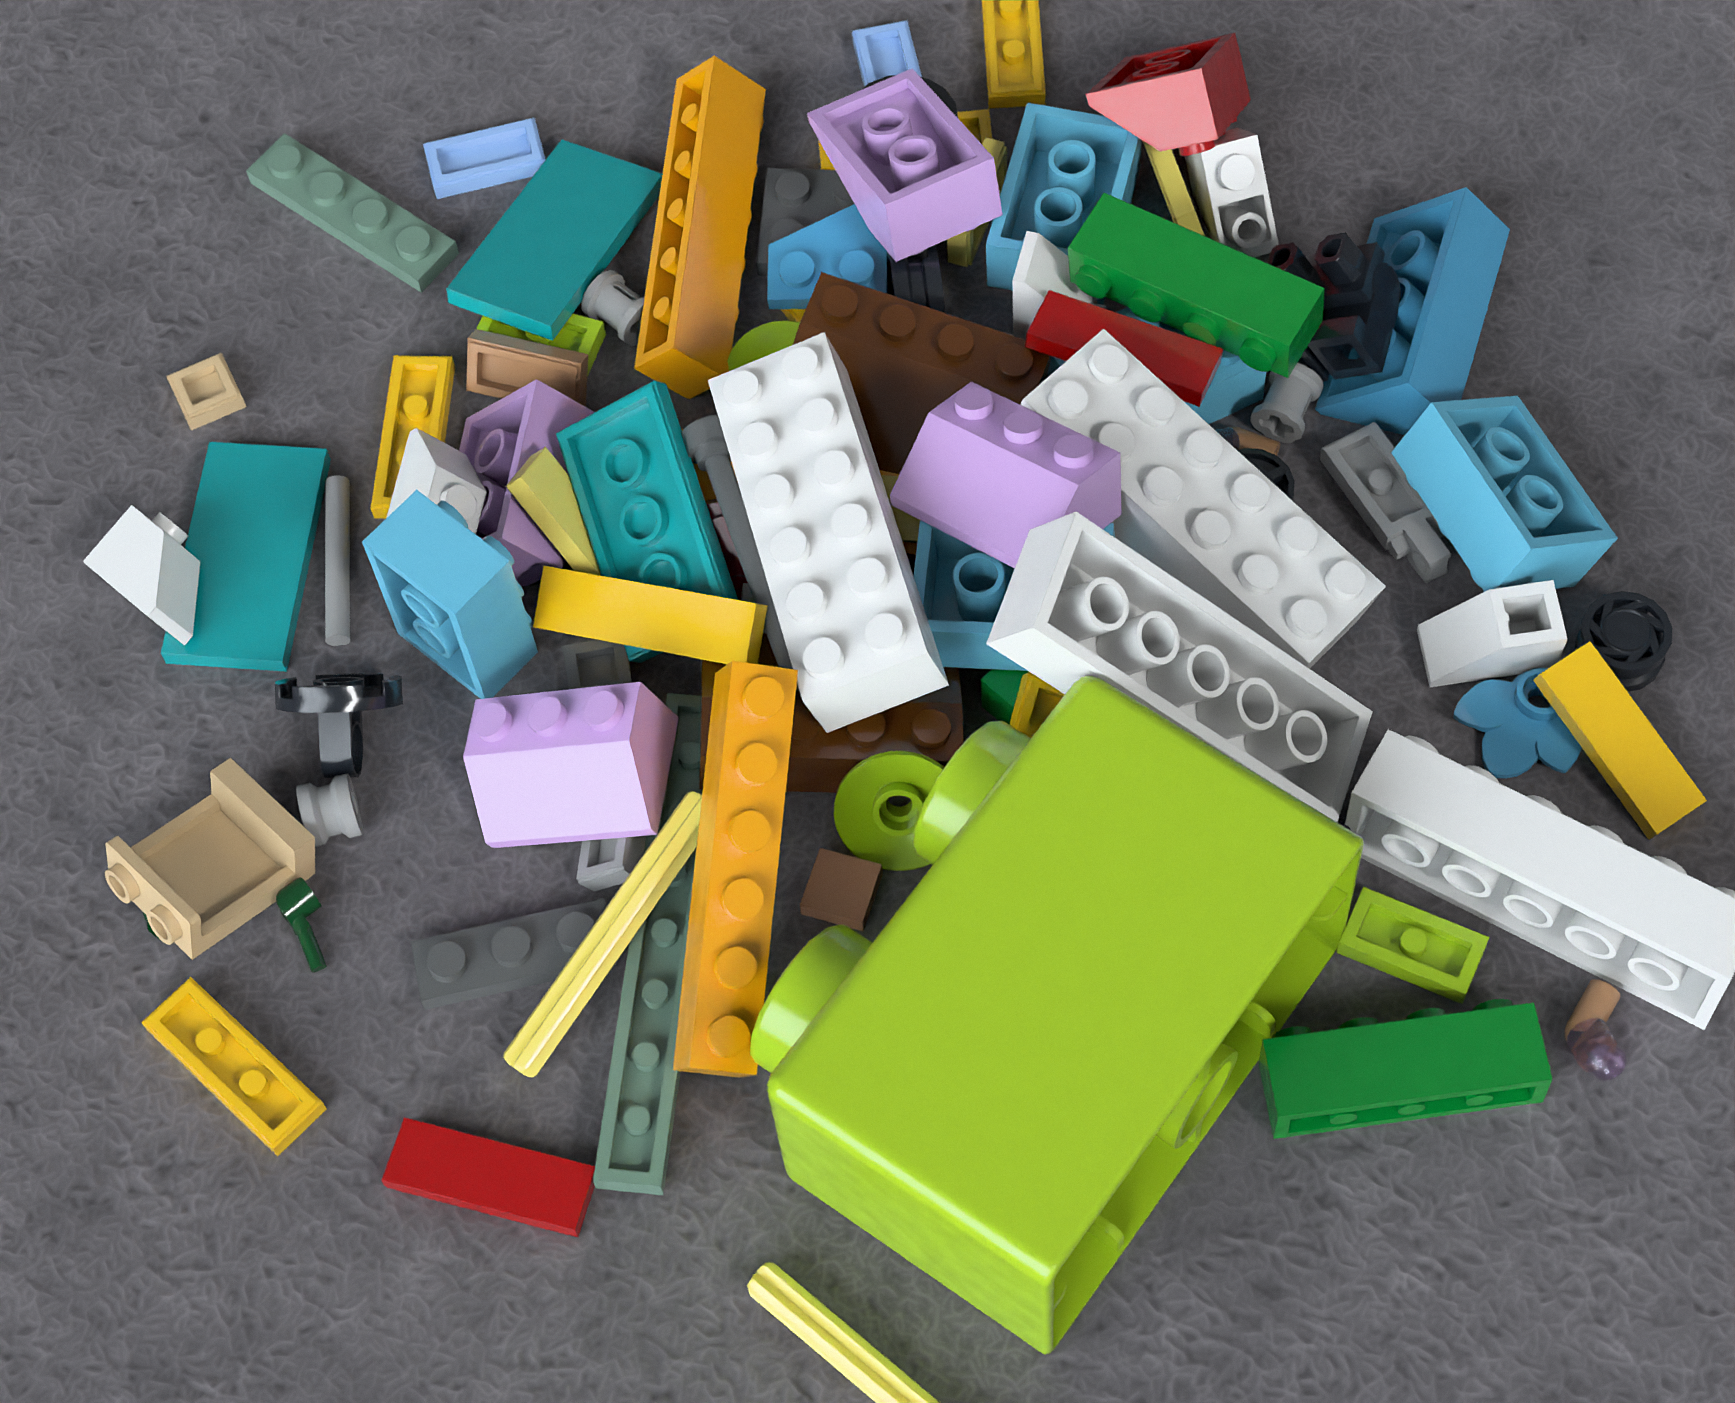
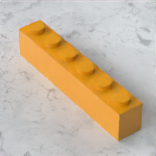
(701, 228)
(735, 868)

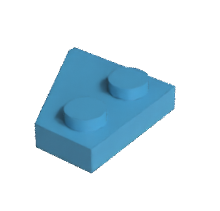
(835, 246)

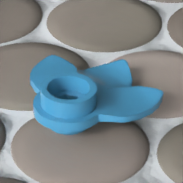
(1516, 729)

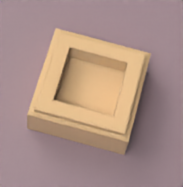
(206, 391)

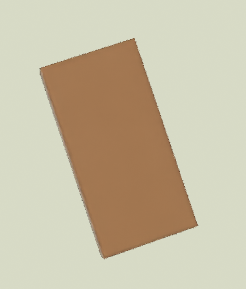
(505, 364)

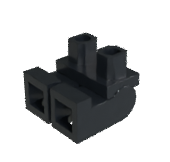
(1358, 303)

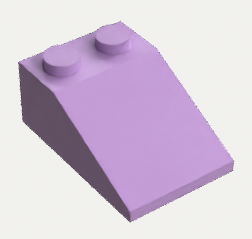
(908, 164)

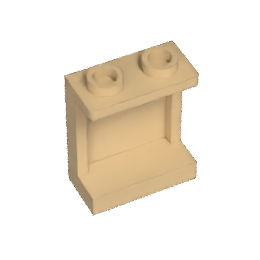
(212, 863)

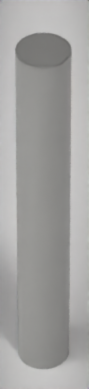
(337, 560)

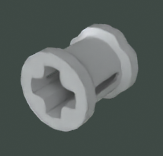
(615, 304)
(1286, 404)

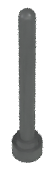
(709, 450)

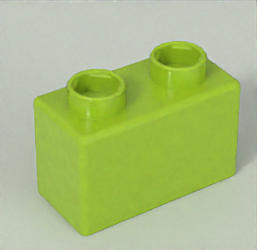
(1052, 1001)

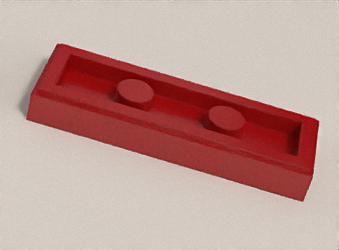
(1177, 360)
(490, 1177)

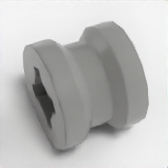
(330, 809)

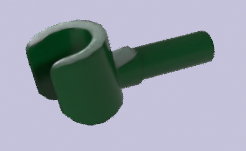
(296, 904)

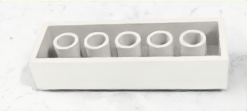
(1206, 508)
(826, 534)
(1106, 612)
(1546, 877)

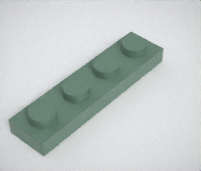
(353, 212)

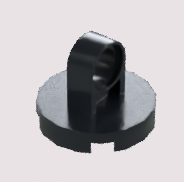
(339, 707)

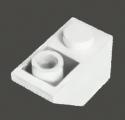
(1234, 193)
(1494, 635)

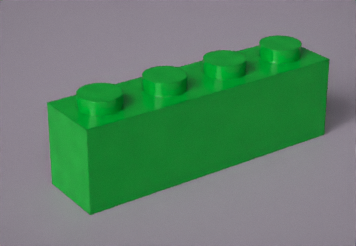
(1195, 285)
(1404, 1068)

